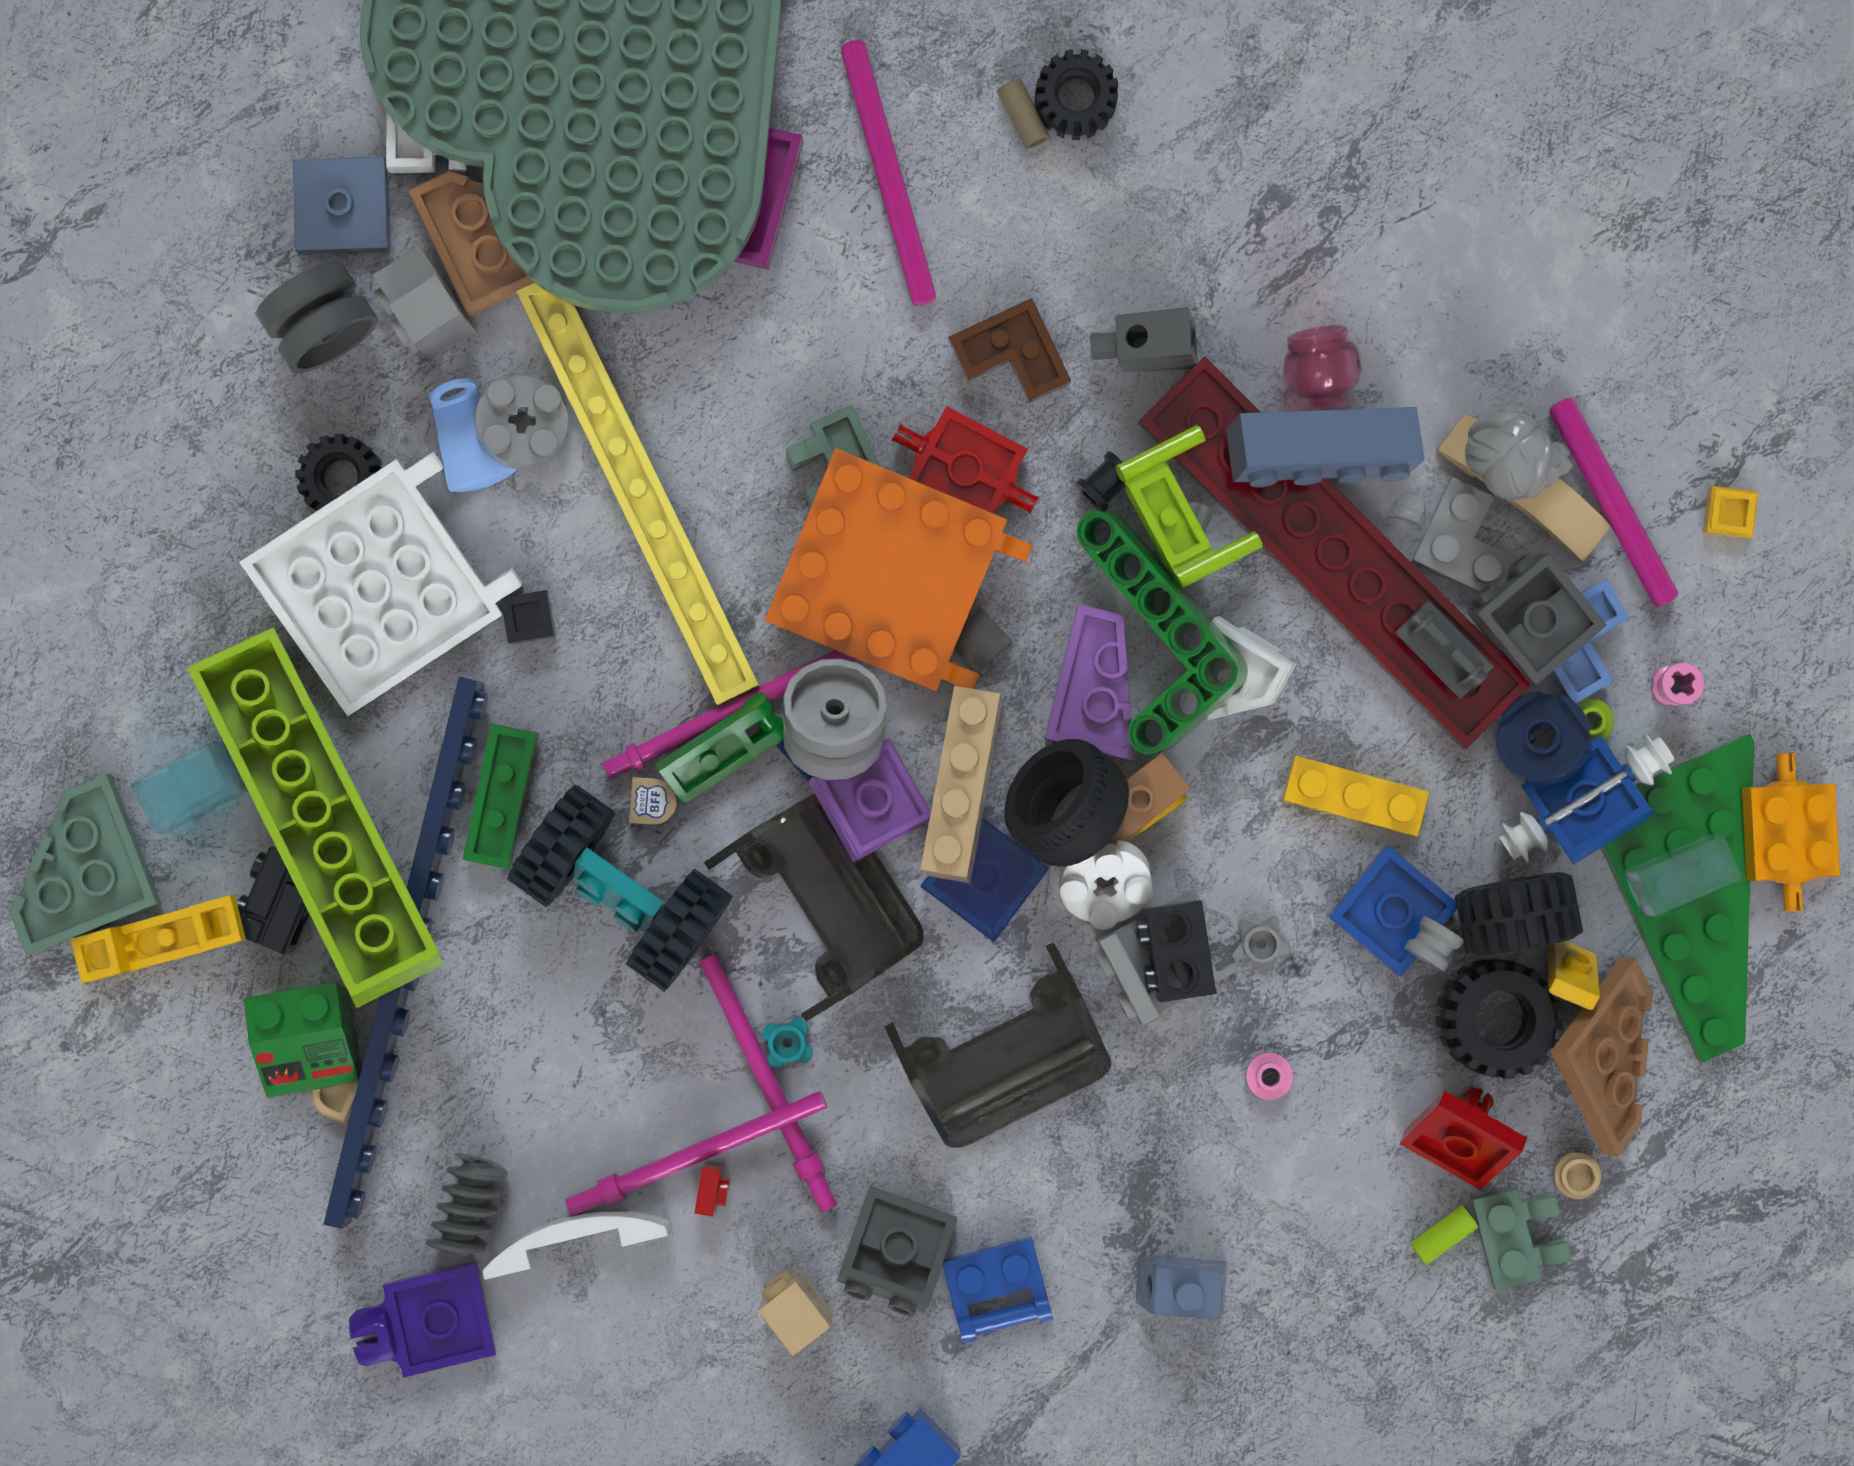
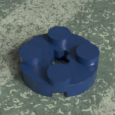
(1549, 712)

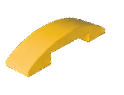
(158, 939)

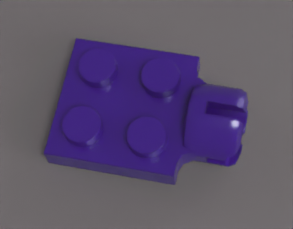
(426, 1322)

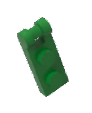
(722, 749)

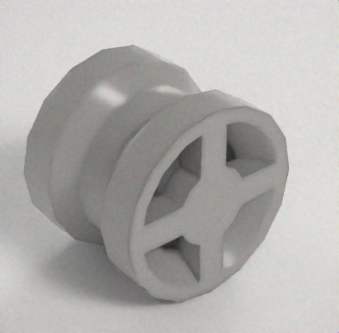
(1434, 944)

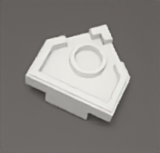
(1266, 671)

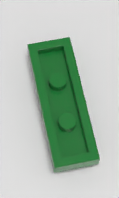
(500, 796)

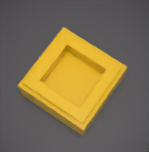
(1730, 512)

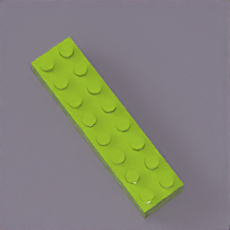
(315, 817)

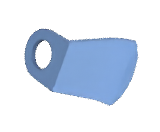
(463, 457)

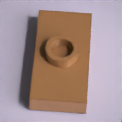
(1150, 793)

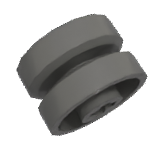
(316, 316)

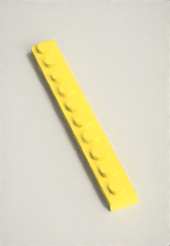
(640, 494)

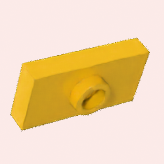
(1573, 974)

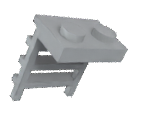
(1125, 960)

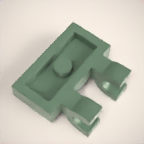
(838, 431)
(1507, 1239)

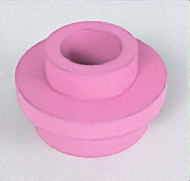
(1255, 1070)

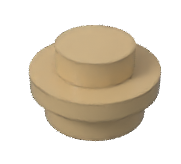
(1577, 1175)

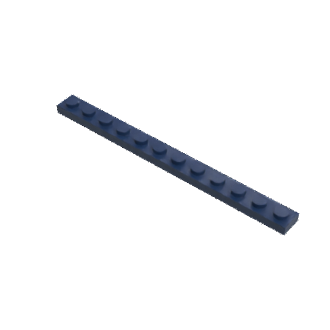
(391, 1016)

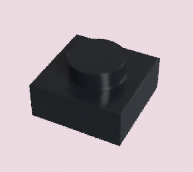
(528, 617)

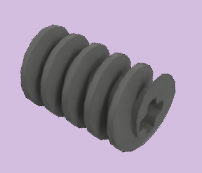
(468, 1206)

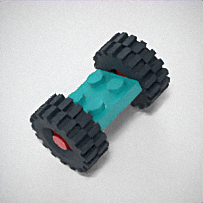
(564, 851)

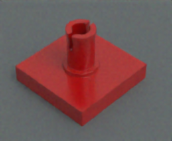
(1464, 1137)

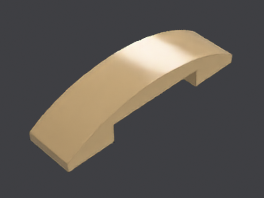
(1557, 509)

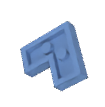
(1584, 670)

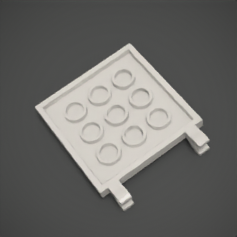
(375, 585)

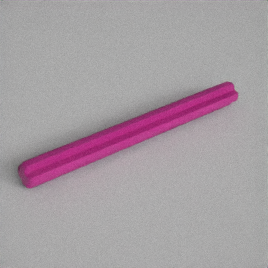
(888, 172)

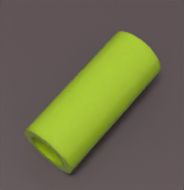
(1443, 1235)

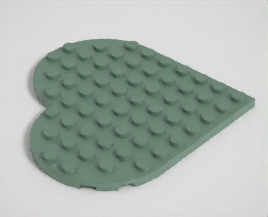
(606, 130)

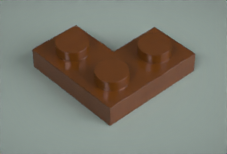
(1017, 338)

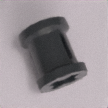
(1102, 483)

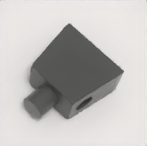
(1168, 347)

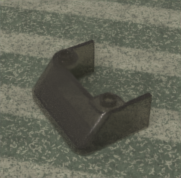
(848, 903)
(1010, 1066)

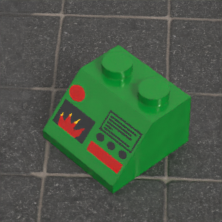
(303, 1039)

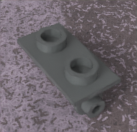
(1444, 650)

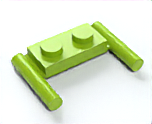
(1169, 516)

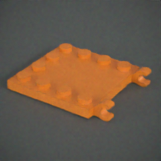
(889, 571)

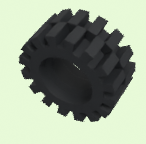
(1076, 67)
(325, 453)

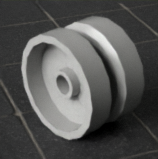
(834, 719)

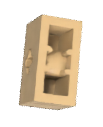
(794, 1310)

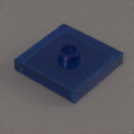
(999, 883)

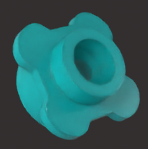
(780, 1054)

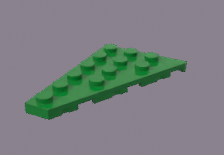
(1703, 943)

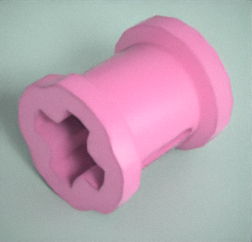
(1690, 688)

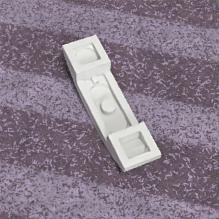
(631, 1225)

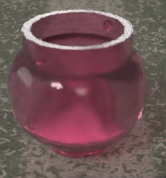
(1322, 364)

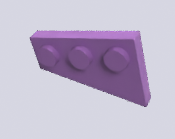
(1093, 685)

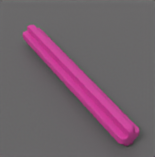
(1613, 502)

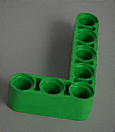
(1170, 628)

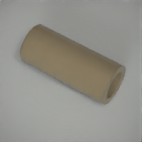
(1023, 113)

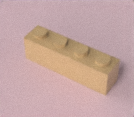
(962, 784)

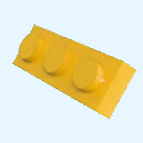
(1355, 796)

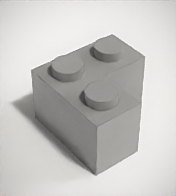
(423, 305)

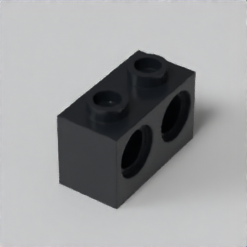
(1190, 948)

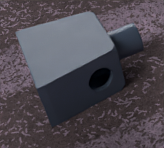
(1181, 1286)

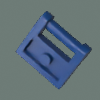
(994, 1274)

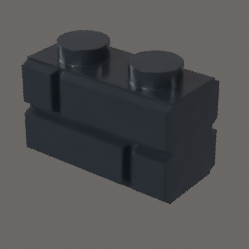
(274, 909)

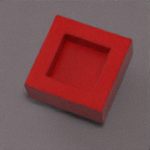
(712, 1189)

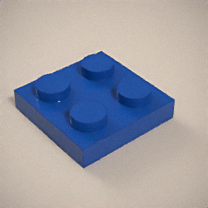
(1386, 908)

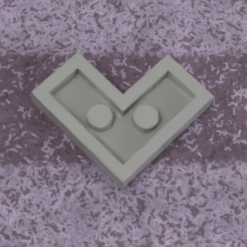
(1450, 540)

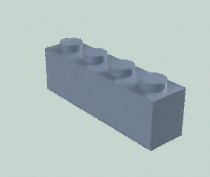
(1324, 445)

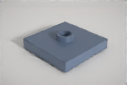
(341, 205)

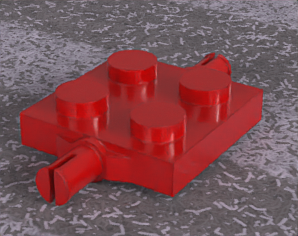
(967, 462)

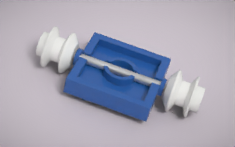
(1591, 804)

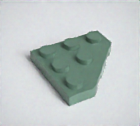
(83, 870)

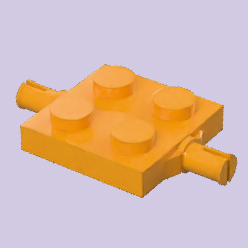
(1790, 831)

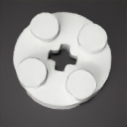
(1109, 904)

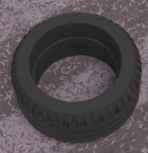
(1090, 818)

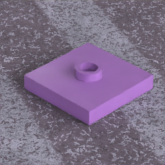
(873, 805)

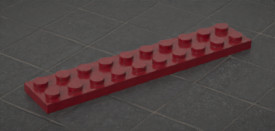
(1333, 556)

